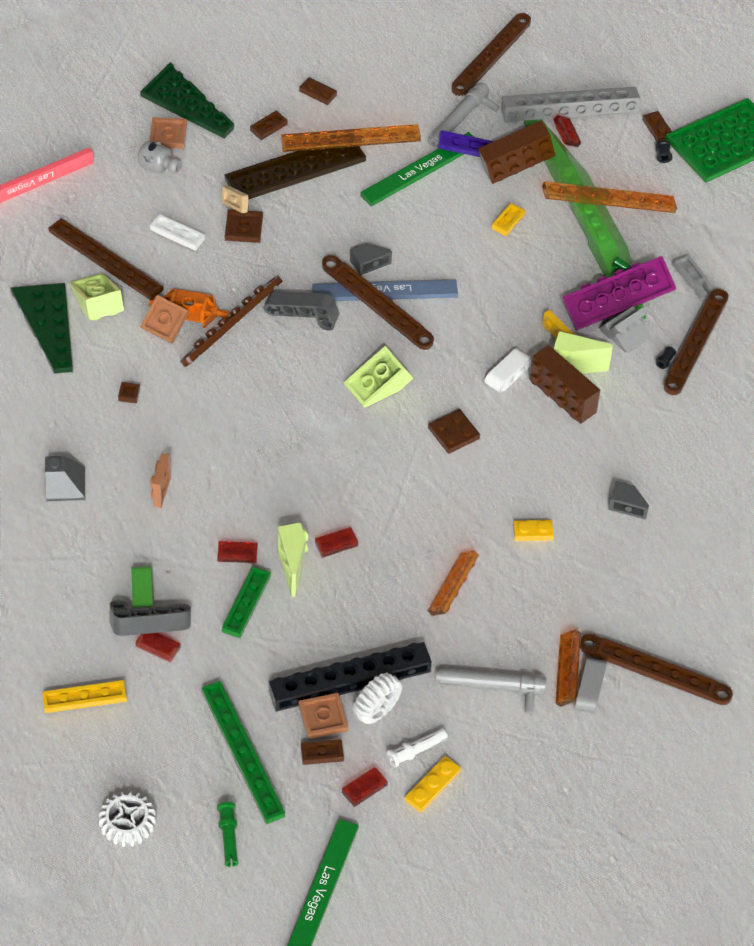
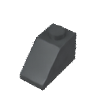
(369, 258)
(628, 501)

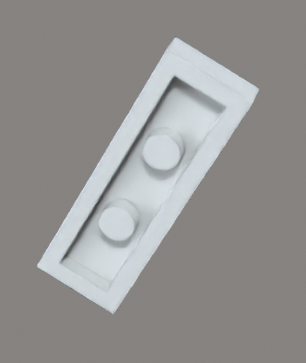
(177, 232)

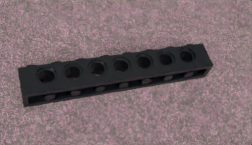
(345, 684)

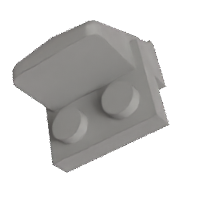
(627, 329)

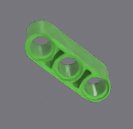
(142, 586)

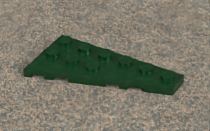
(184, 99)
(47, 317)

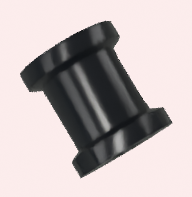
(663, 149)

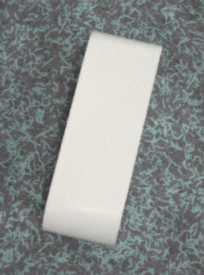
(508, 370)

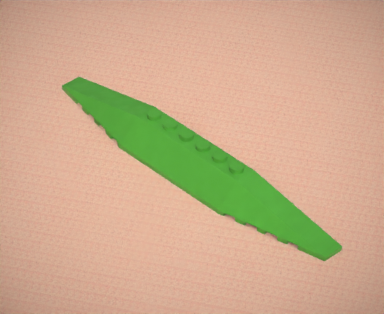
(594, 219)

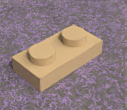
(235, 199)

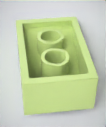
(97, 296)
(584, 353)
(378, 378)
(292, 551)

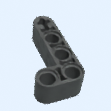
(302, 304)
(148, 619)

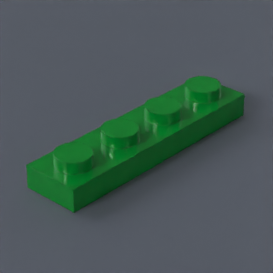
(246, 602)

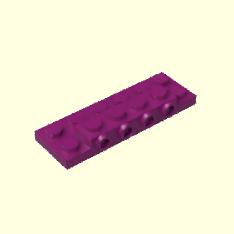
(618, 292)

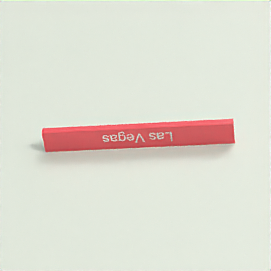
(46, 174)

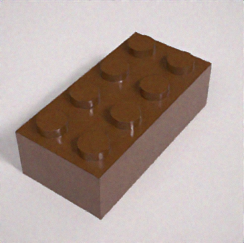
(517, 152)
(564, 384)

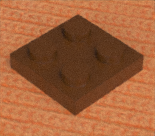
(244, 226)
(454, 431)

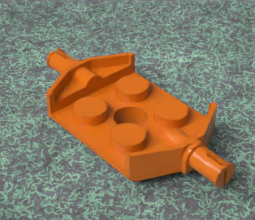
(203, 308)

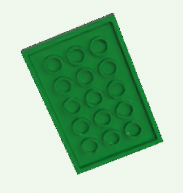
(717, 141)

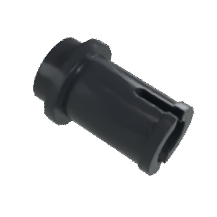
(664, 360)

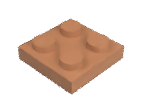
(169, 132)
(164, 319)
(160, 480)
(323, 716)

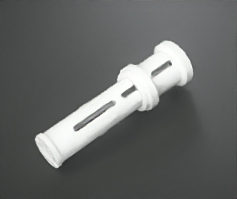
(409, 750)

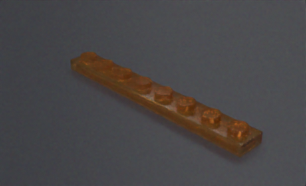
(350, 137)
(609, 197)

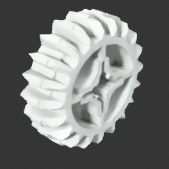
(377, 698)
(122, 829)

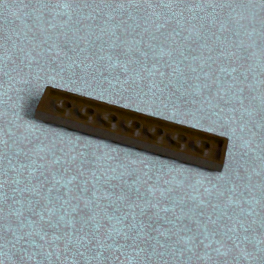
(292, 169)

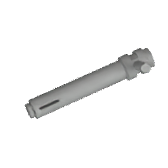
(473, 99)
(524, 683)

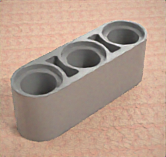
(590, 685)

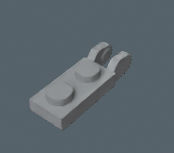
(693, 275)

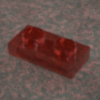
(567, 131)
(336, 542)
(237, 552)
(158, 645)
(364, 786)

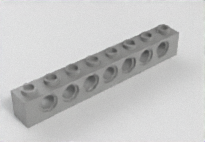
(570, 104)

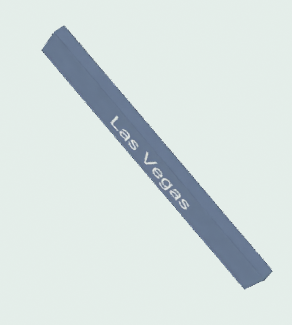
(396, 290)

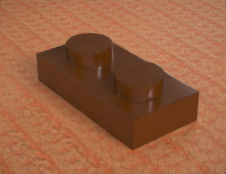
(318, 91)
(268, 125)
(656, 125)
(322, 752)

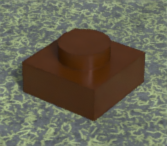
(129, 392)

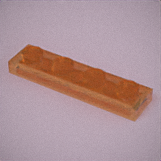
(453, 583)
(568, 668)

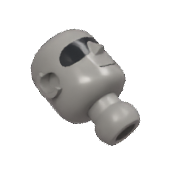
(158, 158)

